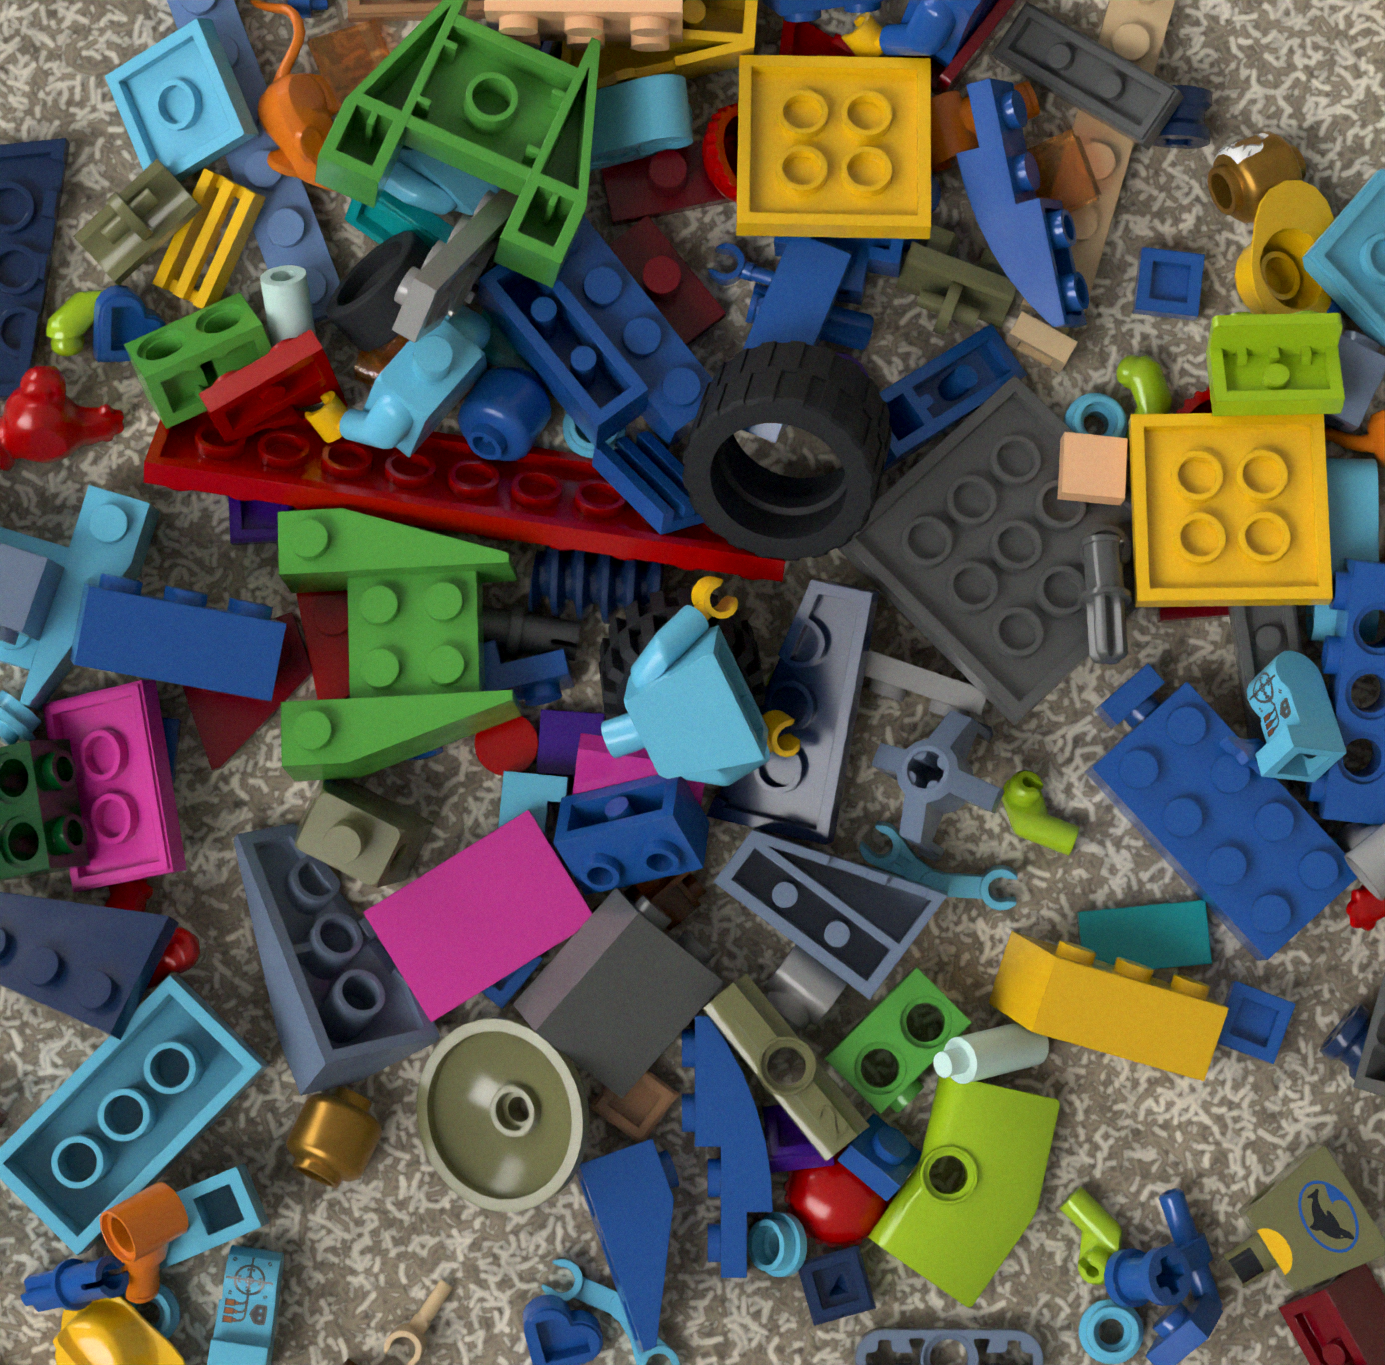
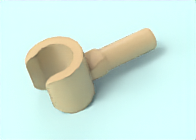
(420, 1323)

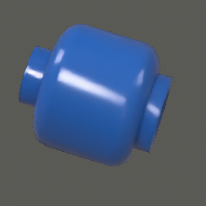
(506, 412)

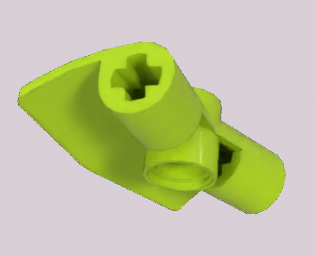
(968, 1232)

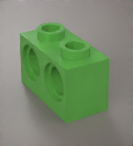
(194, 353)
(887, 1029)

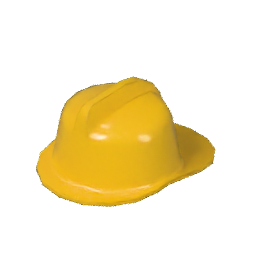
(1271, 267)
(111, 1335)

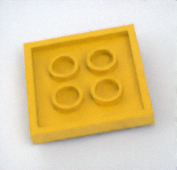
(834, 147)
(1229, 510)

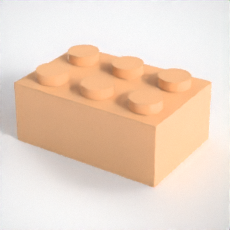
(644, 23)

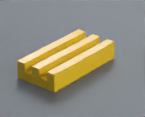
(200, 236)

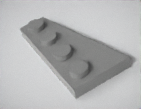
(453, 268)

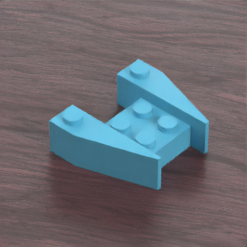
(107, 539)

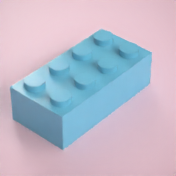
(128, 1112)

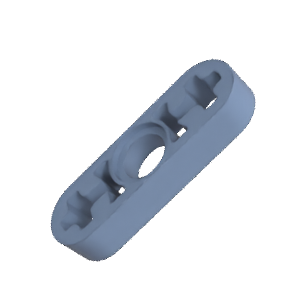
(899, 1341)

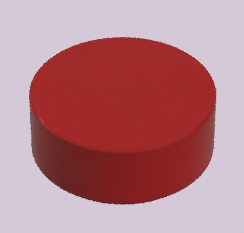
(507, 746)

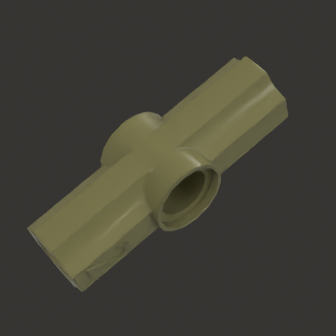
(756, 1034)

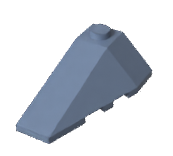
(327, 976)

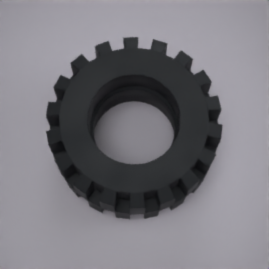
(632, 635)

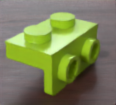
(1275, 364)

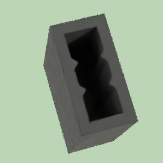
(620, 991)

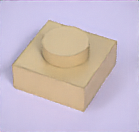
(1041, 341)

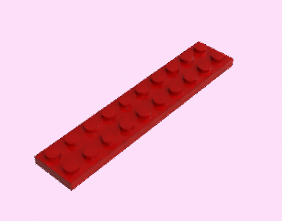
(443, 486)

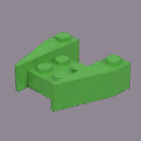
(486, 111)
(410, 642)

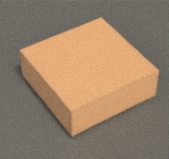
(1092, 468)

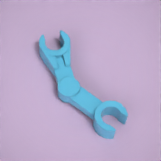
(904, 862)
(608, 1301)

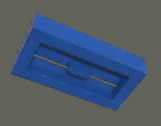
(661, 476)

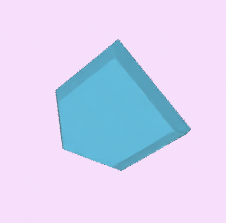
(1351, 259)

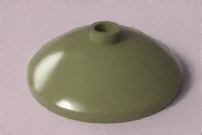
(475, 1118)

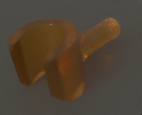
(371, 363)

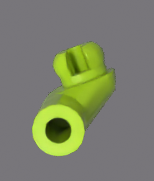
(71, 322)
(1146, 383)
(1030, 816)
(1099, 1235)

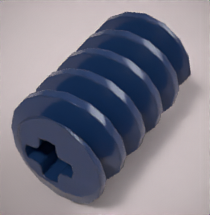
(591, 582)

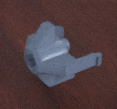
(937, 779)

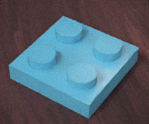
(182, 101)

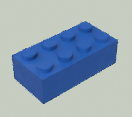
(1222, 824)

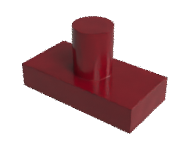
(660, 185)
(667, 280)

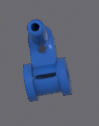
(1166, 1271)

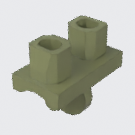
(137, 221)
(954, 286)

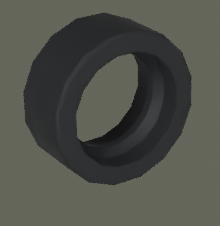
(364, 299)

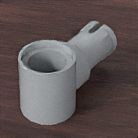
(1365, 854)
(802, 990)

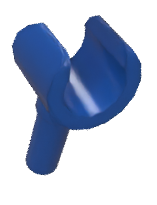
(745, 269)

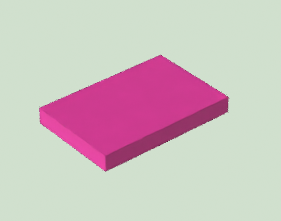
(121, 783)
(479, 915)

